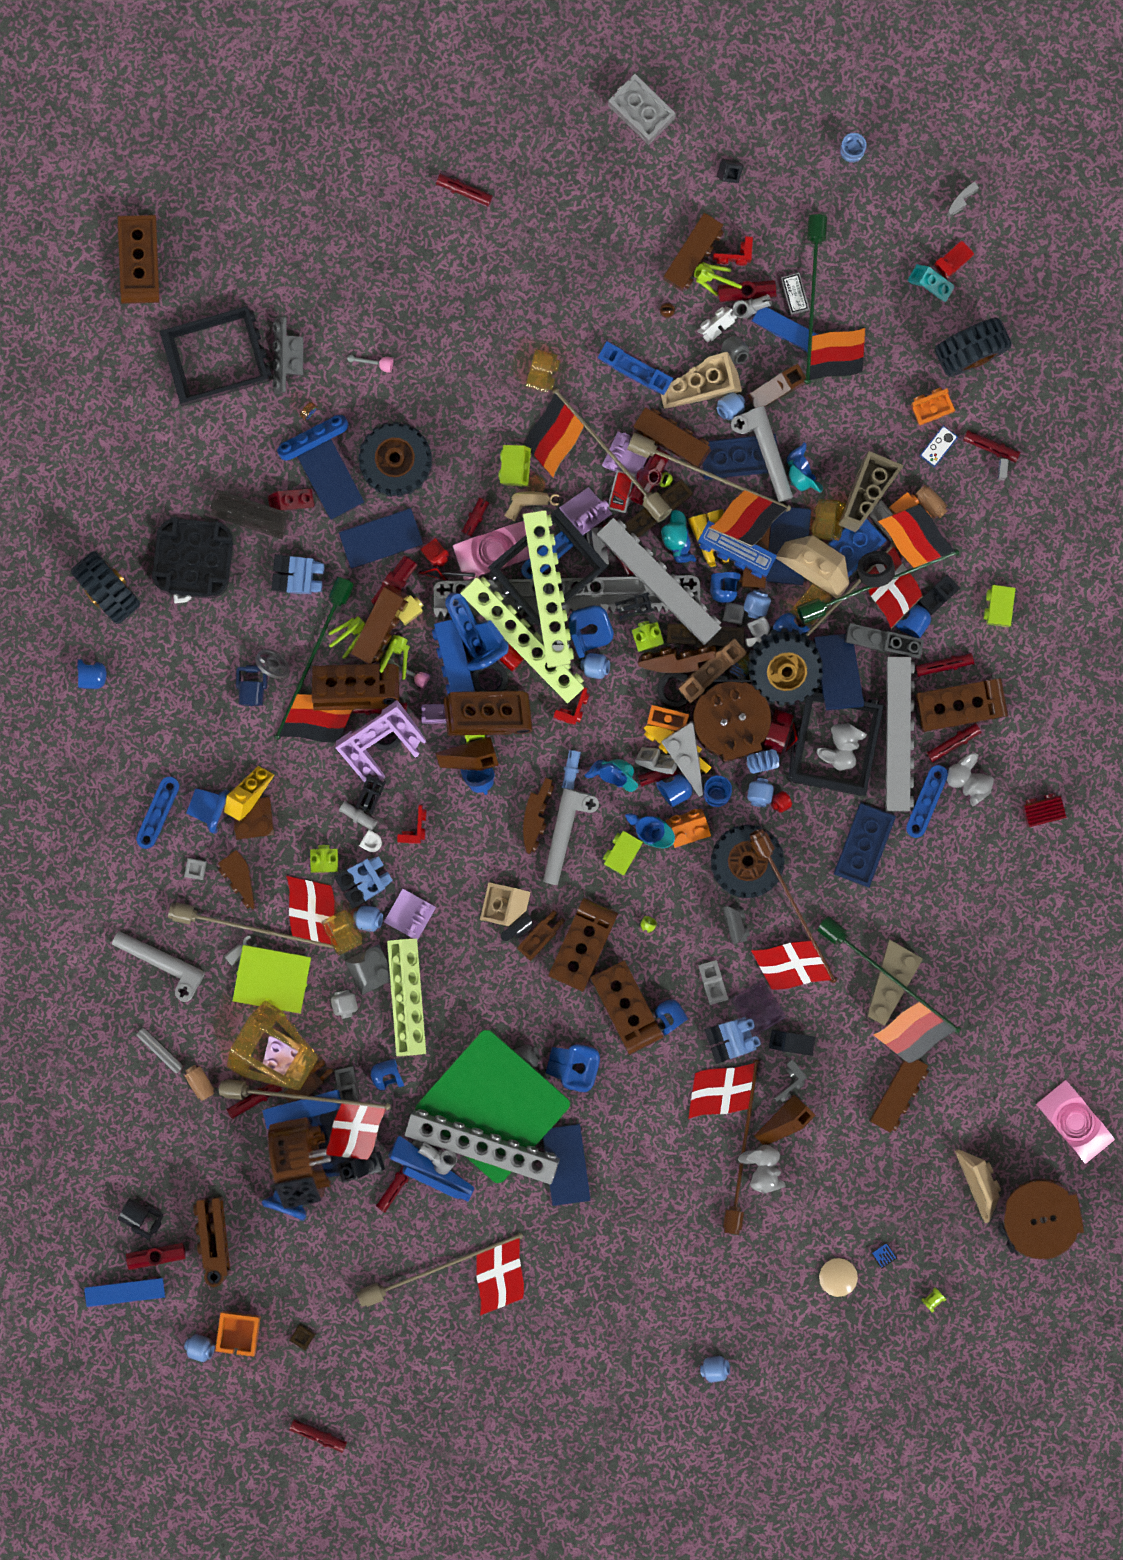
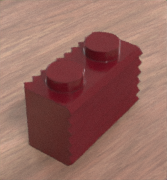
(1043, 811)

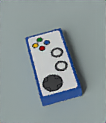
(938, 446)

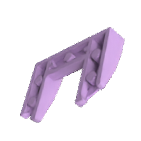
(354, 744)

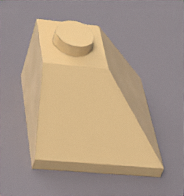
(504, 904)

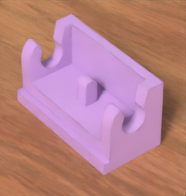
(433, 714)

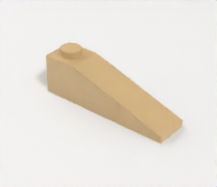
(706, 381)

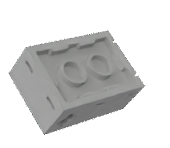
(641, 109)

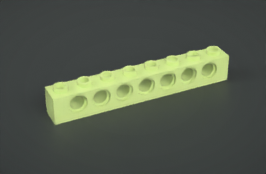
(471, 592)
(553, 657)

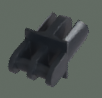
(634, 606)
(375, 781)
(518, 927)

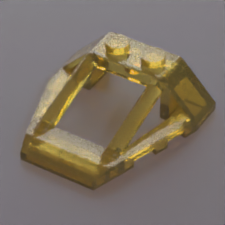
(262, 1021)

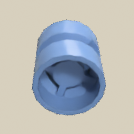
(853, 147)

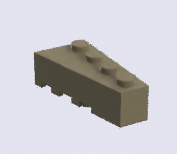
(870, 484)
(886, 994)

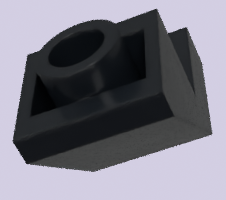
(792, 1042)
(357, 1168)

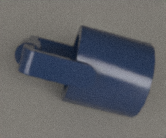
(250, 692)

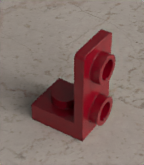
(291, 499)

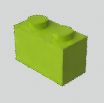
(515, 465)
(1000, 605)
(622, 853)

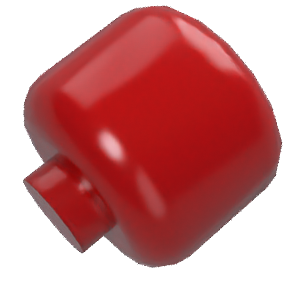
(781, 802)

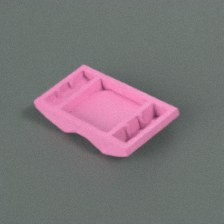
(481, 551)
(1075, 1121)

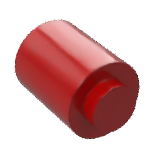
(512, 659)

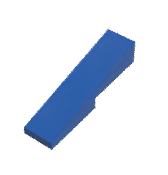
(782, 327)
(301, 1109)
(124, 1292)

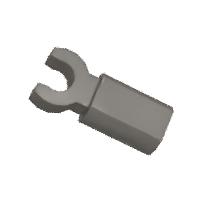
(235, 954)

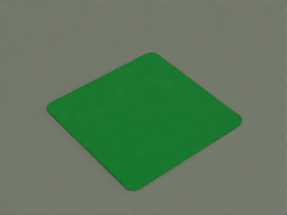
(498, 1094)

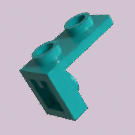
(931, 281)

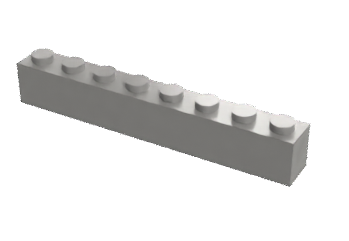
(658, 581)
(899, 734)

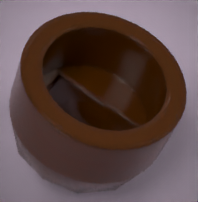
(667, 314)

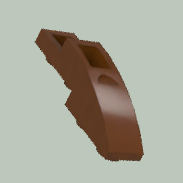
(671, 662)
(533, 824)

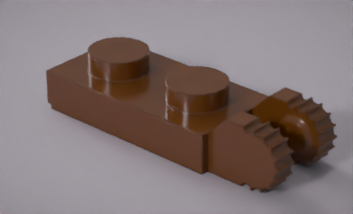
(539, 937)
(311, 1083)

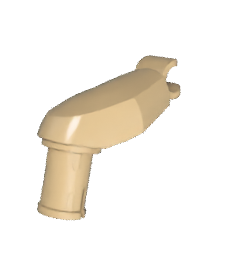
(527, 498)

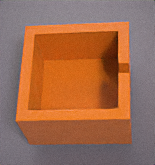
(239, 1332)

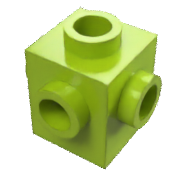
(647, 636)
(324, 859)

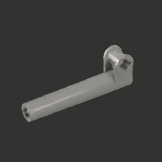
(757, 421)
(570, 802)
(189, 976)

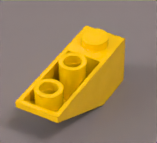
(245, 795)

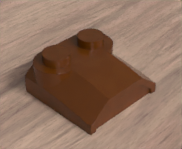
(257, 822)

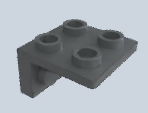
(793, 1070)

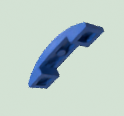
(634, 368)

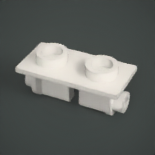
(710, 327)

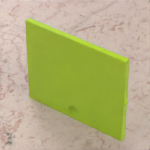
(271, 978)

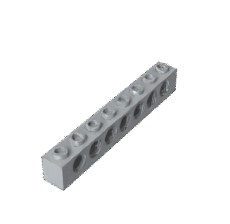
(471, 1149)

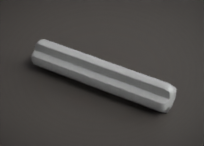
(159, 1050)

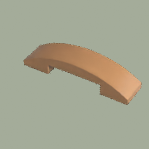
(711, 669)

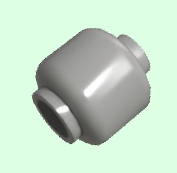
(344, 1004)

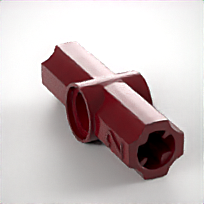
(730, 293)
(648, 476)
(397, 577)
(168, 1254)

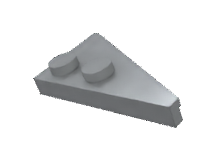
(683, 750)

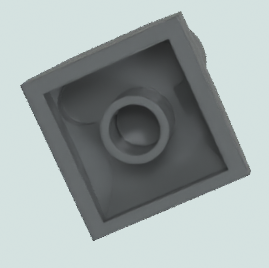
(736, 928)
(369, 969)

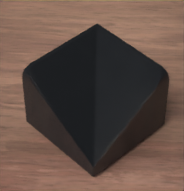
(730, 171)

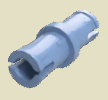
(571, 769)

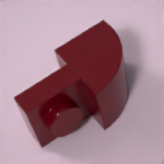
(778, 731)

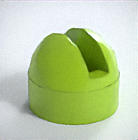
(669, 480)
(648, 926)

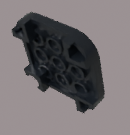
(192, 558)

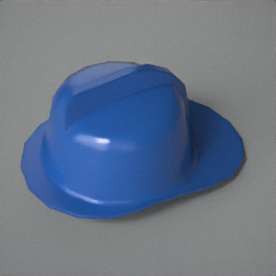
(479, 781)

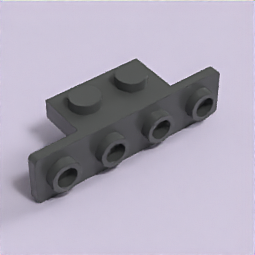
(287, 355)

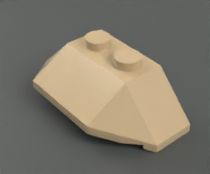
(816, 563)
(980, 1182)

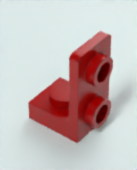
(745, 247)
(953, 260)
(435, 553)
(565, 715)
(408, 836)

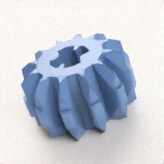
(763, 761)

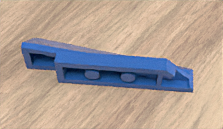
(422, 1169)

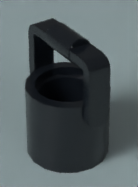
(134, 1214)

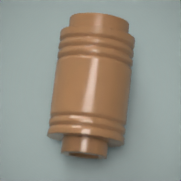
(931, 502)
(199, 1082)

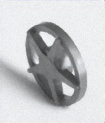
(272, 664)

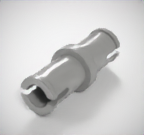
(358, 815)

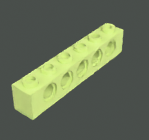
(406, 997)

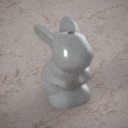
(845, 738)
(973, 784)
(766, 1175)

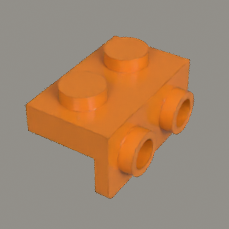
(933, 406)
(689, 827)

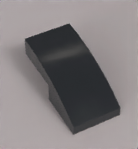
(939, 594)

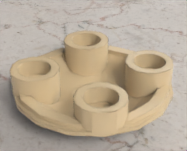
(838, 1277)

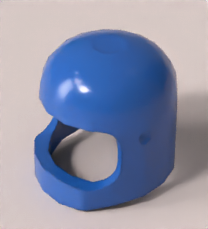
(727, 595)
(787, 621)
(916, 623)
(91, 675)
(676, 790)
(717, 791)
(675, 1010)
(384, 1068)

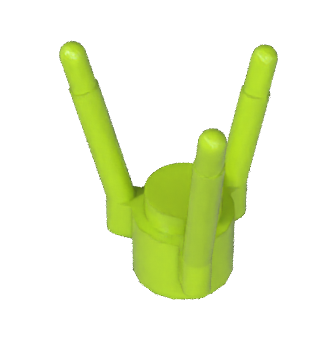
(704, 273)
(355, 627)
(397, 645)

